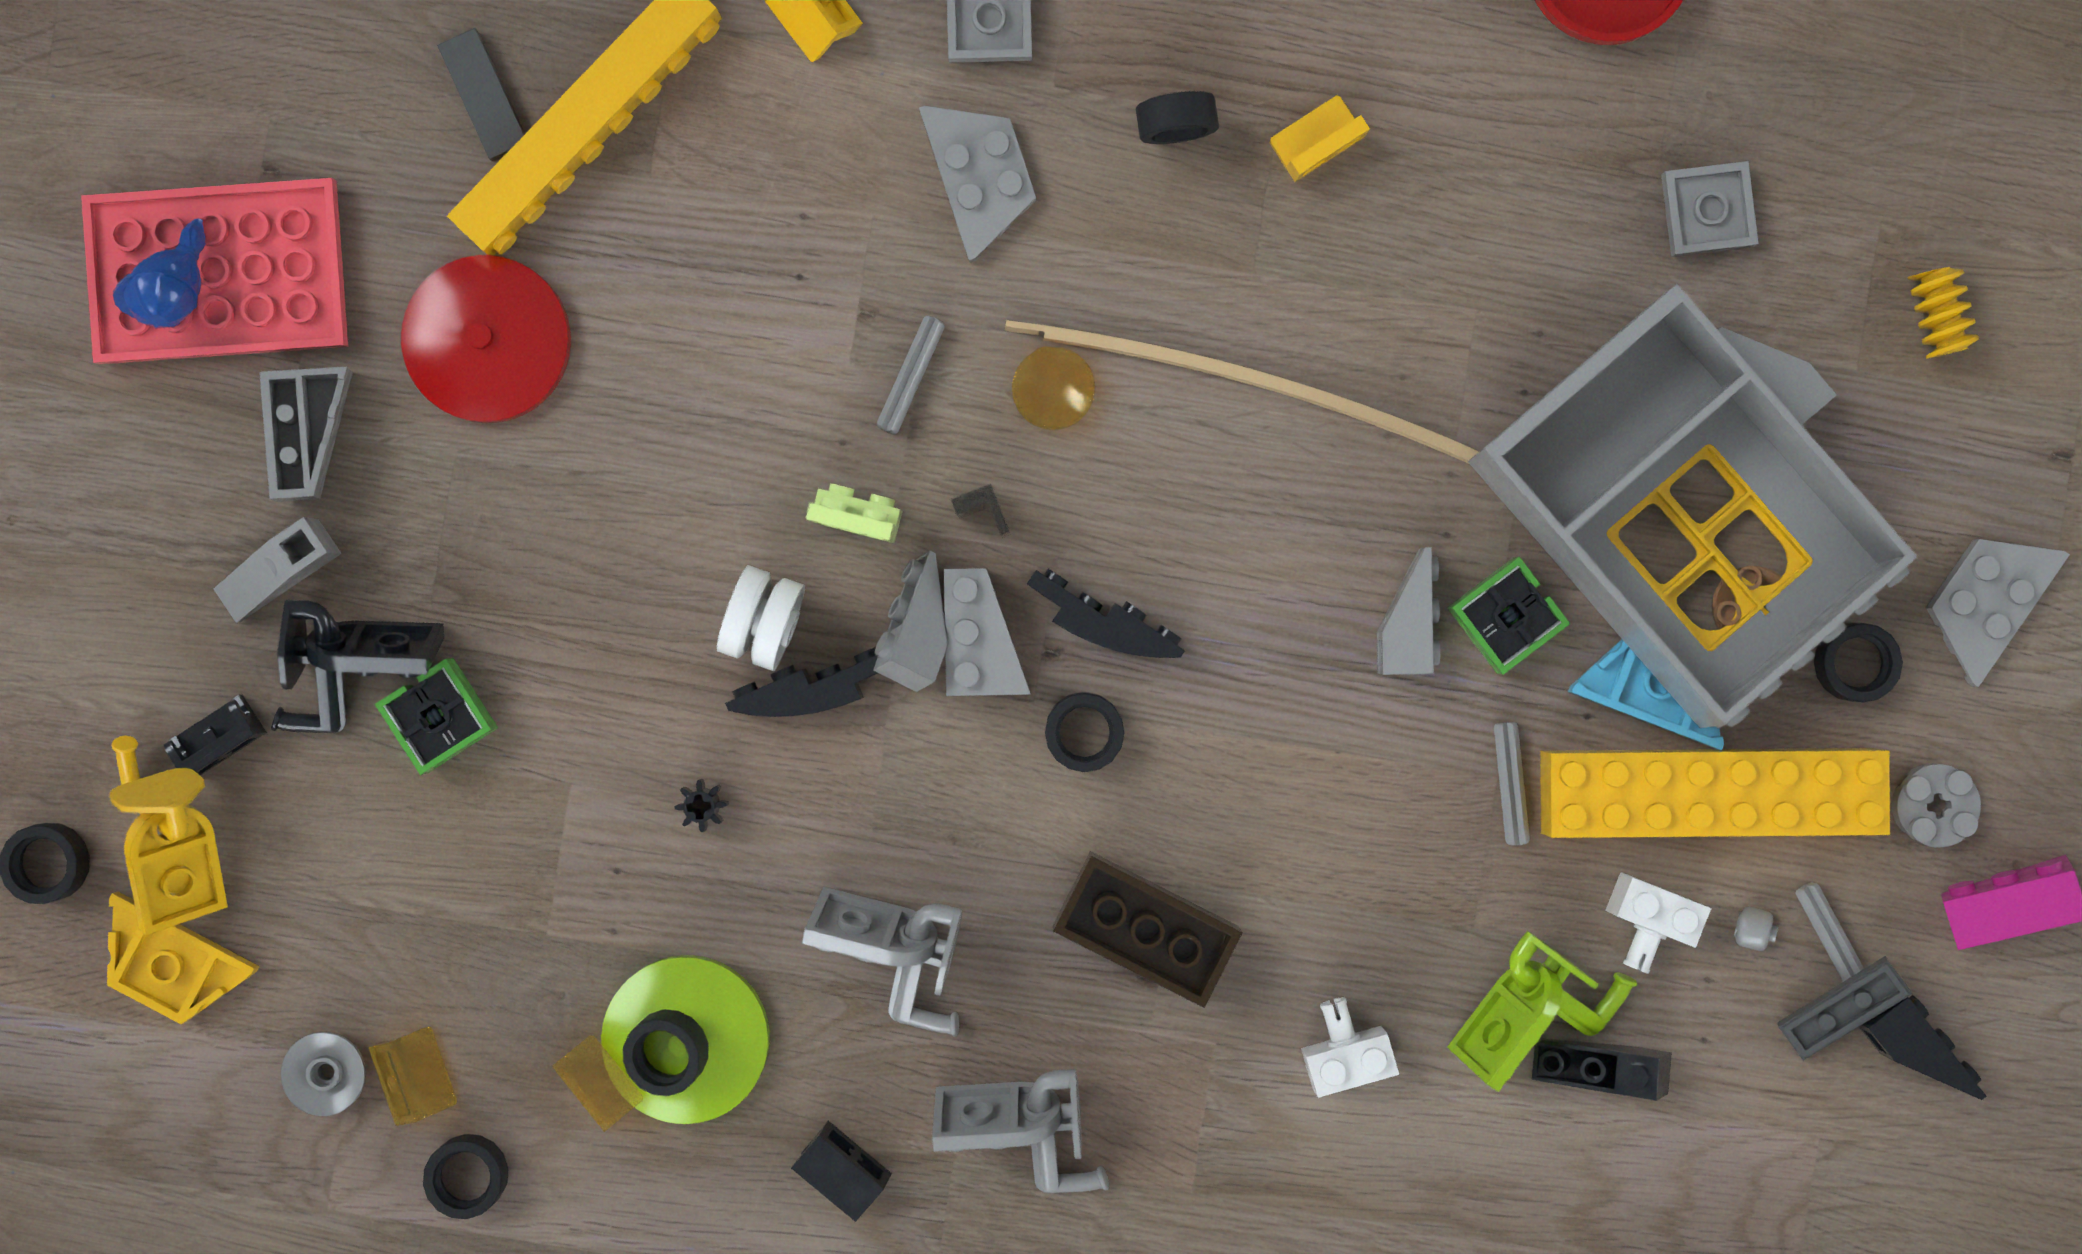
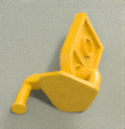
(172, 872)

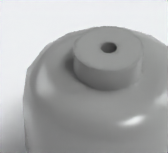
(1755, 929)

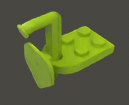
(1524, 1006)

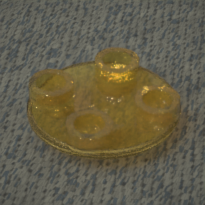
(1053, 388)

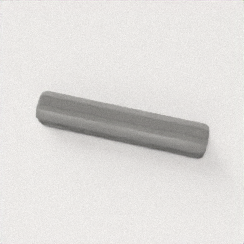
(910, 374)
(1511, 783)
(1829, 930)

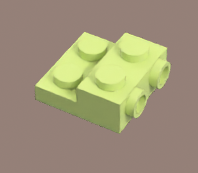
(842, 511)

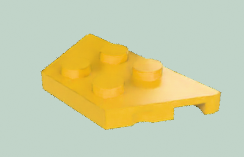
(169, 969)

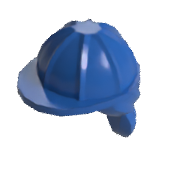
(166, 283)

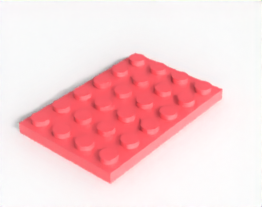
(264, 272)

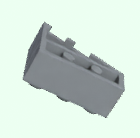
(301, 428)
(979, 646)

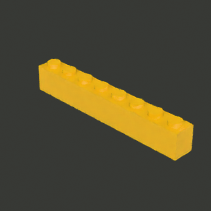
(583, 120)

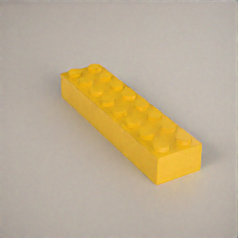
(1715, 792)

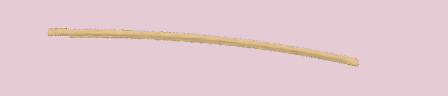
(1250, 377)

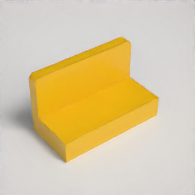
(815, 23)
(1318, 137)

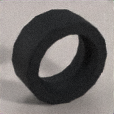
(1177, 117)
(1889, 671)
(1076, 762)
(12, 863)
(641, 1070)
(440, 1196)

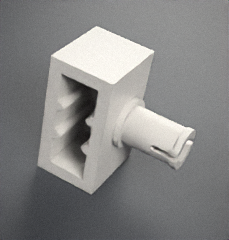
(1656, 917)
(1348, 1056)

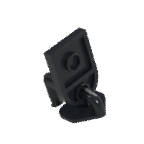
(341, 648)

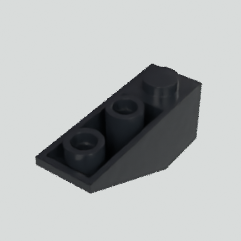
(1911, 1041)
(1603, 1067)

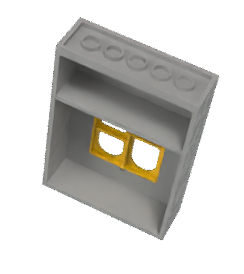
(1618, 441)

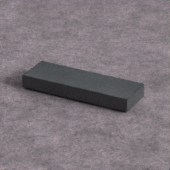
(482, 93)
(1844, 1008)

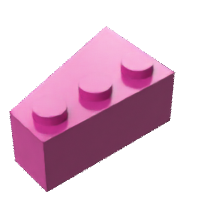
(2014, 903)

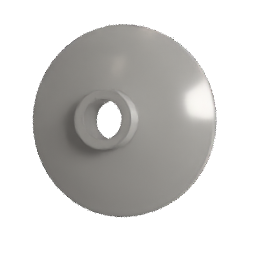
(304, 1078)

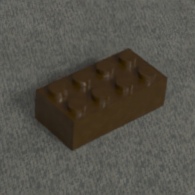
(1147, 929)

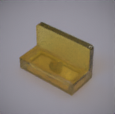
(413, 1076)
(598, 1082)

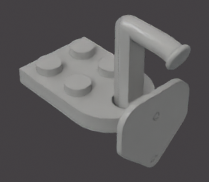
(891, 937)
(1015, 1117)

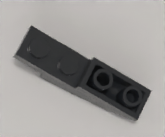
(1118, 630)
(796, 695)

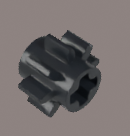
(708, 795)

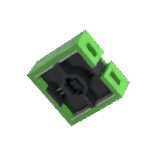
(1510, 599)
(436, 716)

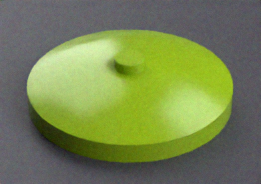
(726, 1012)

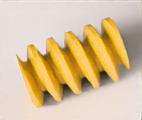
(1943, 311)

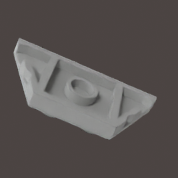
(979, 172)
(1990, 599)

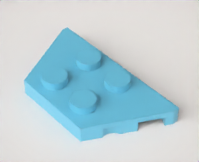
(1628, 686)

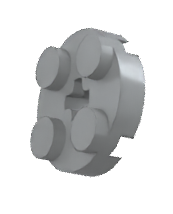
(1961, 805)

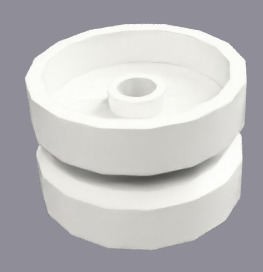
(754, 615)

